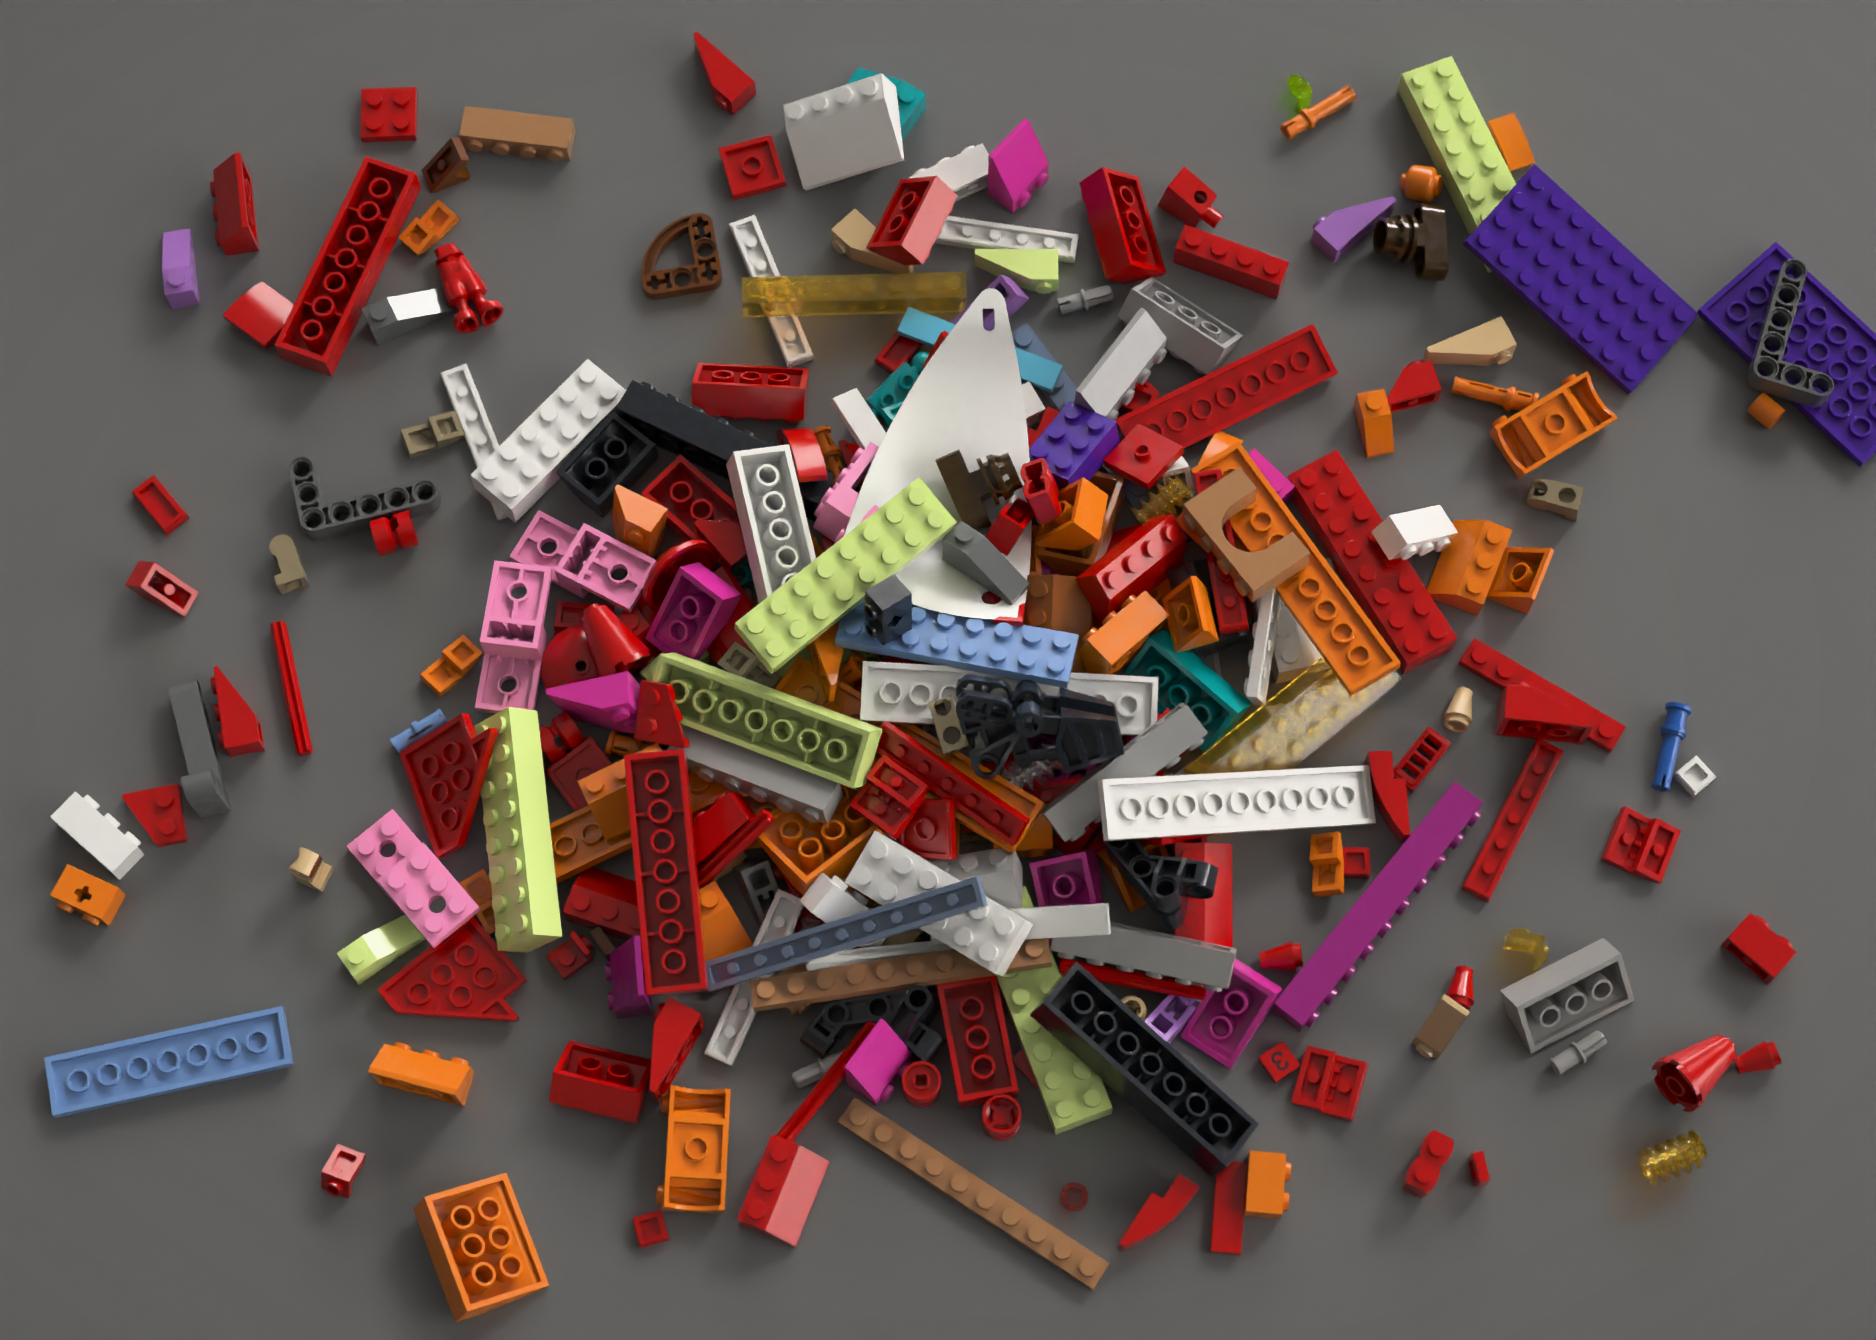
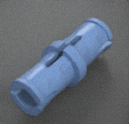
(403, 741)

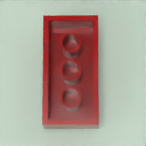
(689, 498)
(977, 1040)

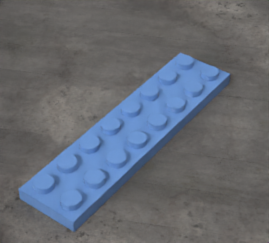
(971, 645)
(168, 1061)

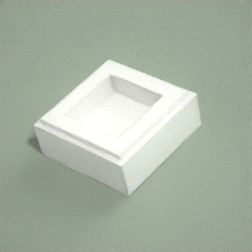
(1694, 776)

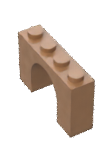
(1252, 571)

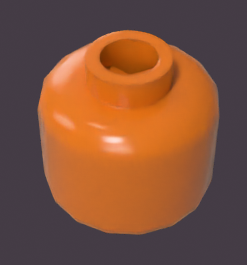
(1421, 183)

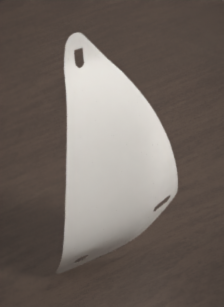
(965, 402)

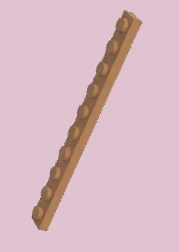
(885, 976)
(973, 1193)

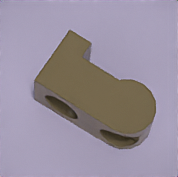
(1555, 497)
(290, 564)
(947, 726)

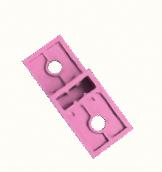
(839, 501)
(585, 560)
(513, 636)
(413, 878)

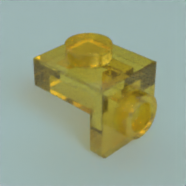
(1523, 940)

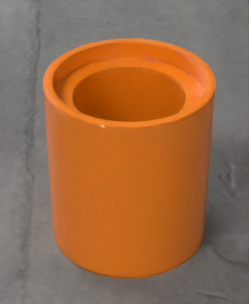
(1766, 410)

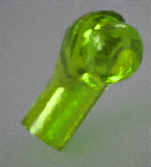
(1301, 90)

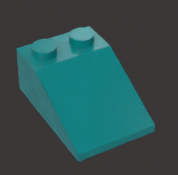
(910, 99)

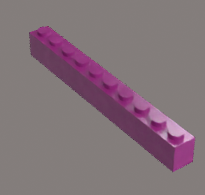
(1377, 906)

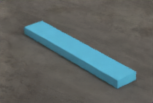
(927, 328)

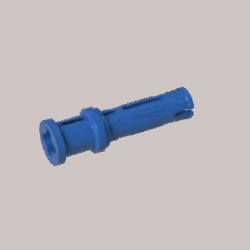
(1672, 734)

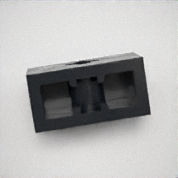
(888, 610)

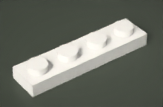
(1261, 656)

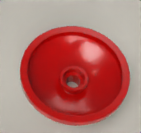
(667, 565)
(563, 655)

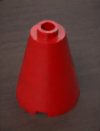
(613, 643)
(1694, 1071)

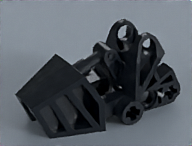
(1082, 725)

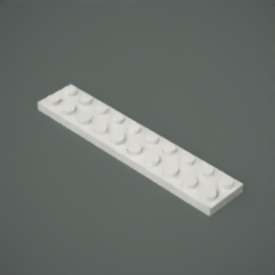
(903, 690)
(1235, 802)

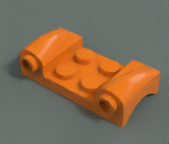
(1551, 425)
(695, 1150)

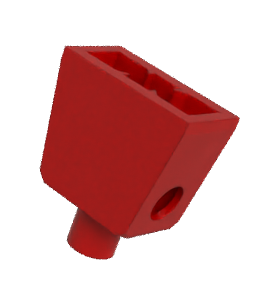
(1190, 200)

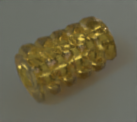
(1164, 501)
(1672, 1156)

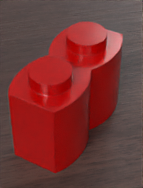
(1041, 491)
(1430, 1158)

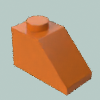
(1374, 422)

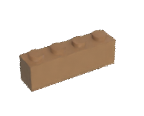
(517, 133)

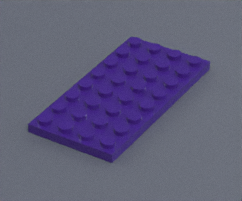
(1581, 279)
(1821, 338)

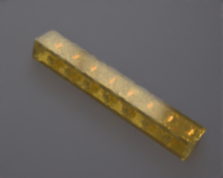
(853, 294)

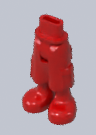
(465, 285)

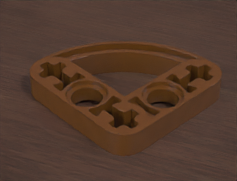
(696, 272)

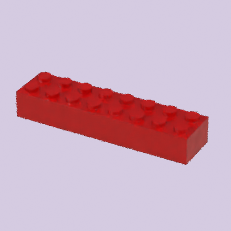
(348, 266)
(1383, 588)
(666, 873)

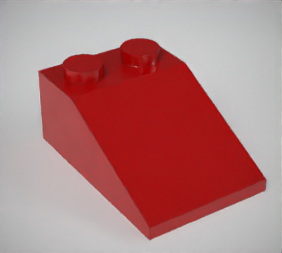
(1535, 714)
(674, 1037)

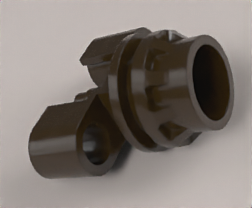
(1416, 236)
(968, 490)

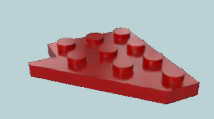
(447, 779)
(457, 979)

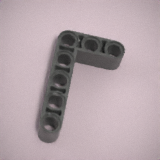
(1777, 339)
(354, 506)
(205, 784)

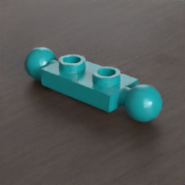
(897, 385)

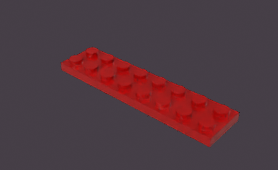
(1236, 390)

